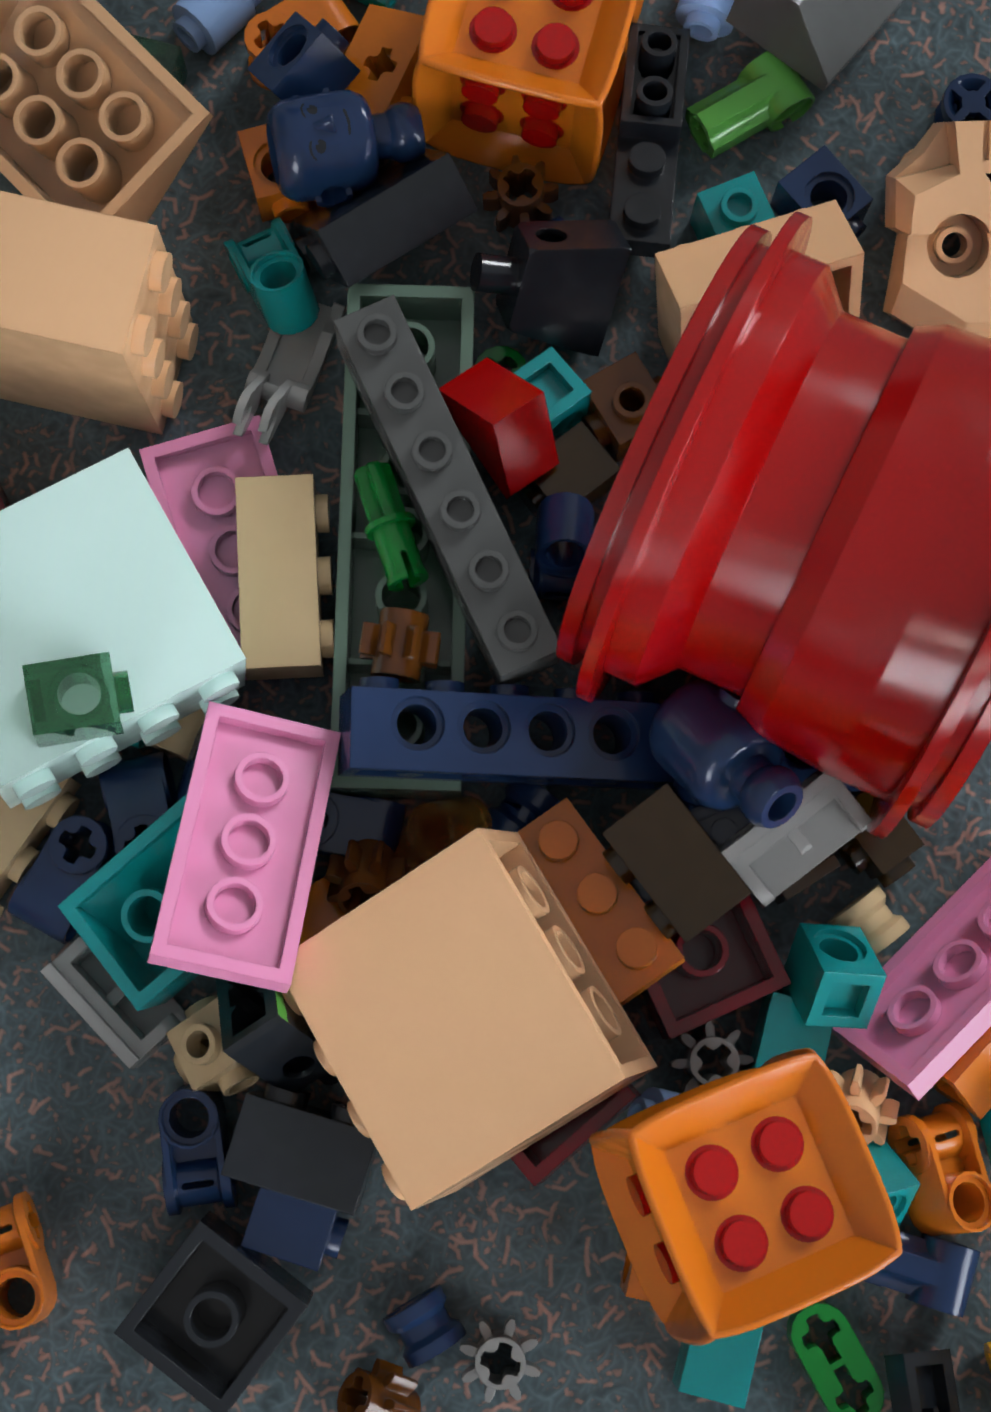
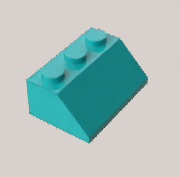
(120, 910)

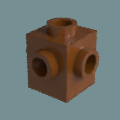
(619, 403)

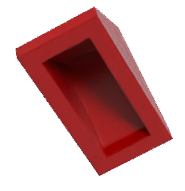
(503, 424)

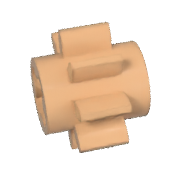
(868, 1101)

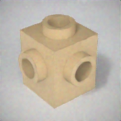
(200, 1052)

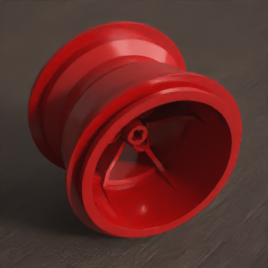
(808, 532)

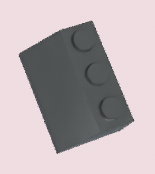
(812, 35)

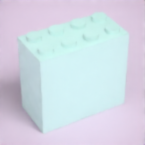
(93, 574)

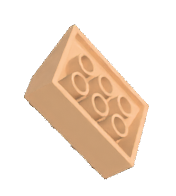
(89, 110)

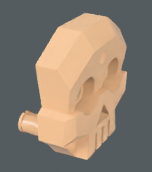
(927, 196)

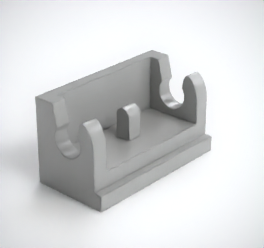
(782, 855)
(103, 1005)

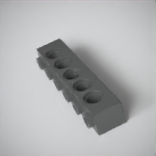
(446, 492)

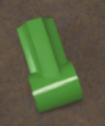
(758, 99)

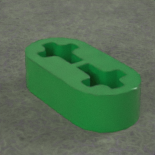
(848, 1354)

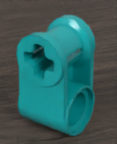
(275, 278)

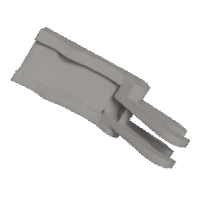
(286, 373)

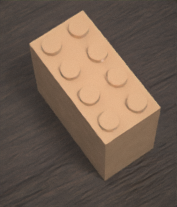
(90, 315)
(463, 1016)

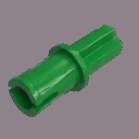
(390, 526)

